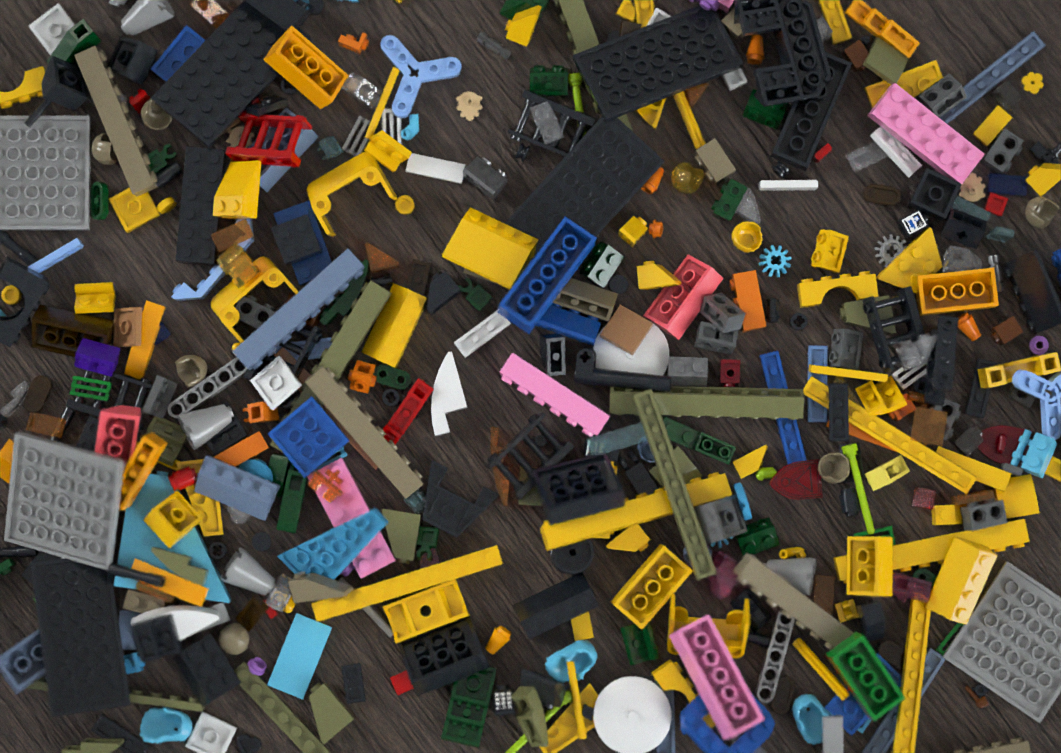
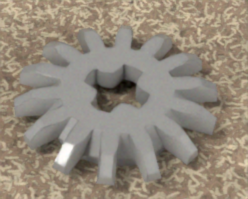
(886, 246)

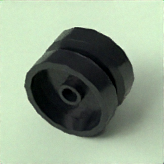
(573, 564)

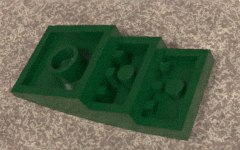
(469, 708)

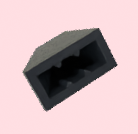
(871, 620)

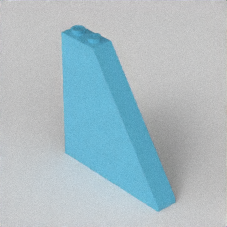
(139, 539)

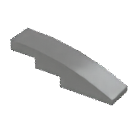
(832, 734)

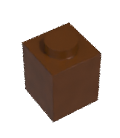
(856, 55)
(1006, 331)

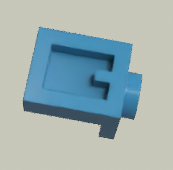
(133, 663)

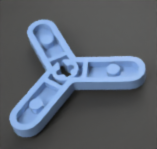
(428, 71)
(1049, 404)

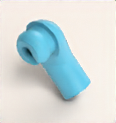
(412, 129)

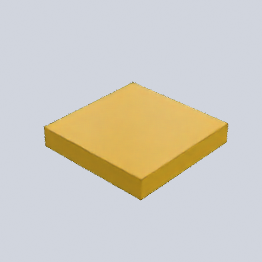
(134, 210)

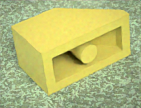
(887, 473)

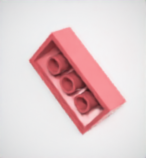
(679, 305)
(118, 432)

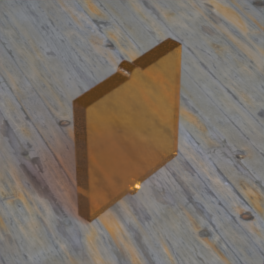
(928, 426)

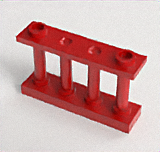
(272, 155)

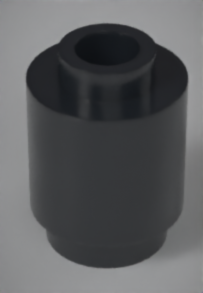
(849, 502)

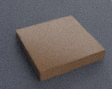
(127, 327)
(626, 330)

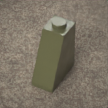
(854, 315)
(402, 533)
(328, 711)

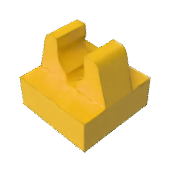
(846, 610)

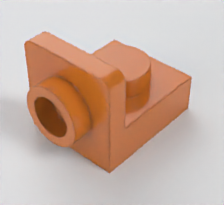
(350, 43)
(902, 412)

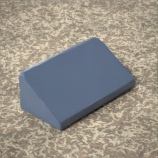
(126, 633)

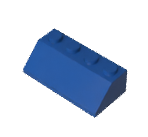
(570, 324)

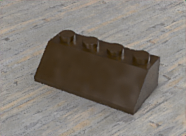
(63, 330)

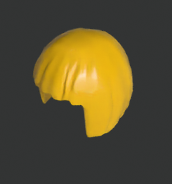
(747, 236)

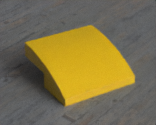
(881, 397)
(1019, 497)

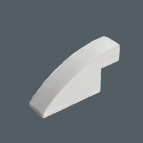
(446, 395)
(186, 618)

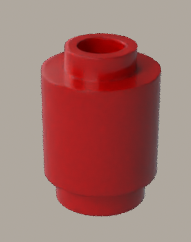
(183, 478)

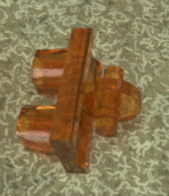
(319, 479)

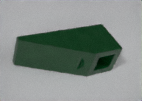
(76, 40)

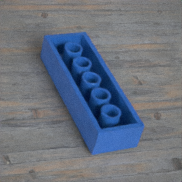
(546, 275)

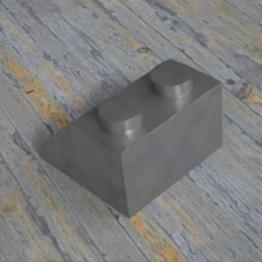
(485, 177)
(688, 371)
(721, 519)

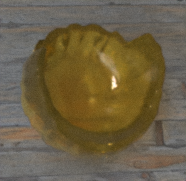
(686, 178)

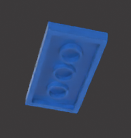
(309, 268)
(850, 710)

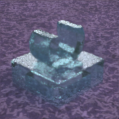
(330, 147)
(416, 501)

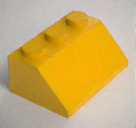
(869, 566)

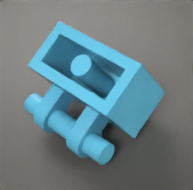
(1038, 454)

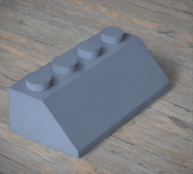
(270, 173)
(236, 487)
(23, 663)

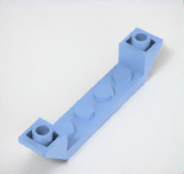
(184, 292)

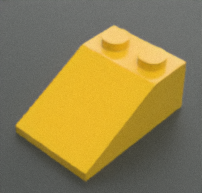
(238, 191)

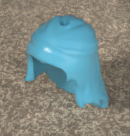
(580, 652)
(809, 722)
(159, 725)

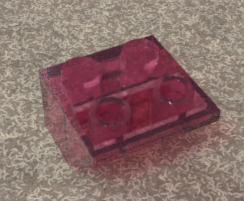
(724, 579)

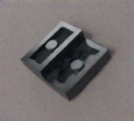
(228, 435)
(156, 637)

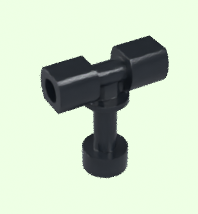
(1047, 155)

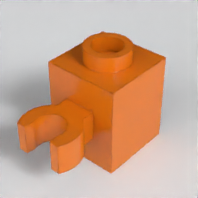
(260, 413)

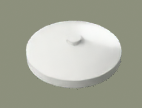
(648, 359)
(632, 715)

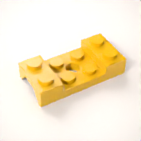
(445, 604)

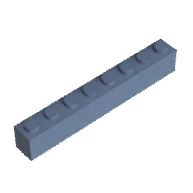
(299, 309)

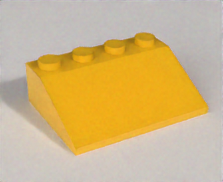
(490, 248)

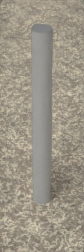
(374, 616)

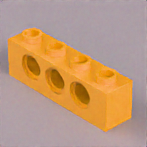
(140, 467)

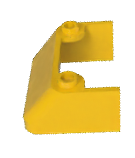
(361, 166)
(224, 301)
(732, 629)

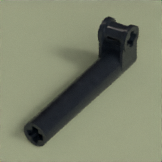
(588, 374)

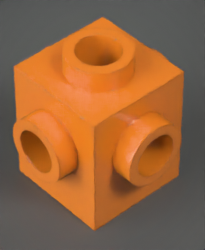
(359, 379)

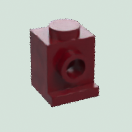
(726, 365)

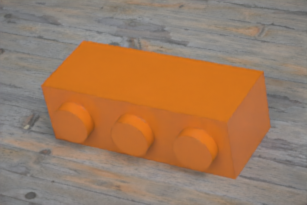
(748, 299)

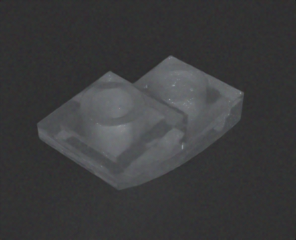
(547, 122)
(280, 594)

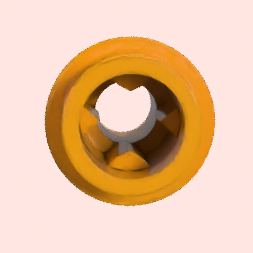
(498, 639)

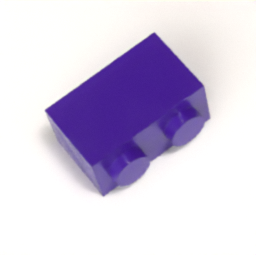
(97, 357)

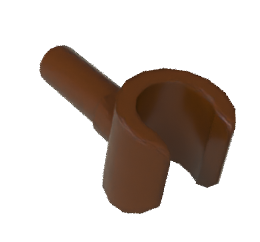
(980, 702)

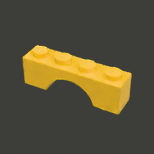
(29, 88)
(860, 286)
(1004, 372)
(669, 678)

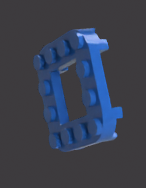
(709, 742)

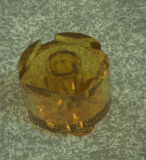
(238, 265)

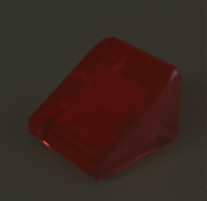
(923, 498)

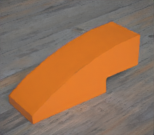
(243, 450)

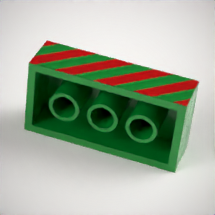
(865, 676)

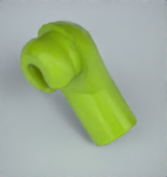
(765, 473)

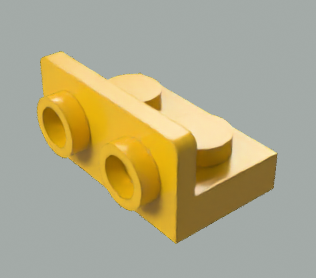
(387, 150)
(829, 250)
(94, 298)

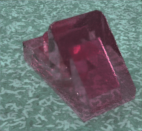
(909, 587)

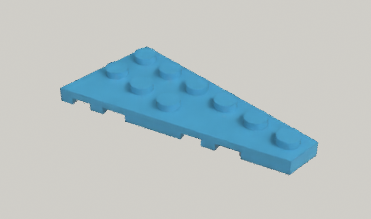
(335, 549)

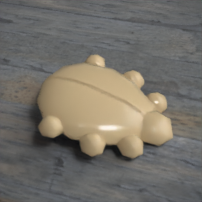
(469, 105)
(235, 135)
(972, 188)

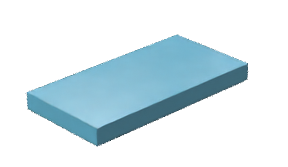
(299, 656)

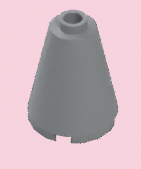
(145, 15)
(204, 423)
(795, 571)
(247, 573)

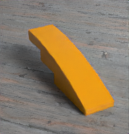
(881, 27)
(140, 355)
(174, 584)

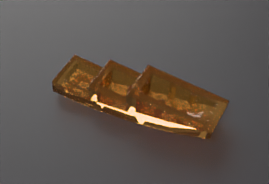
(501, 481)

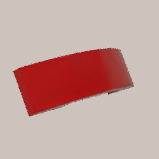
(407, 411)

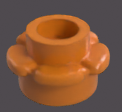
(656, 229)

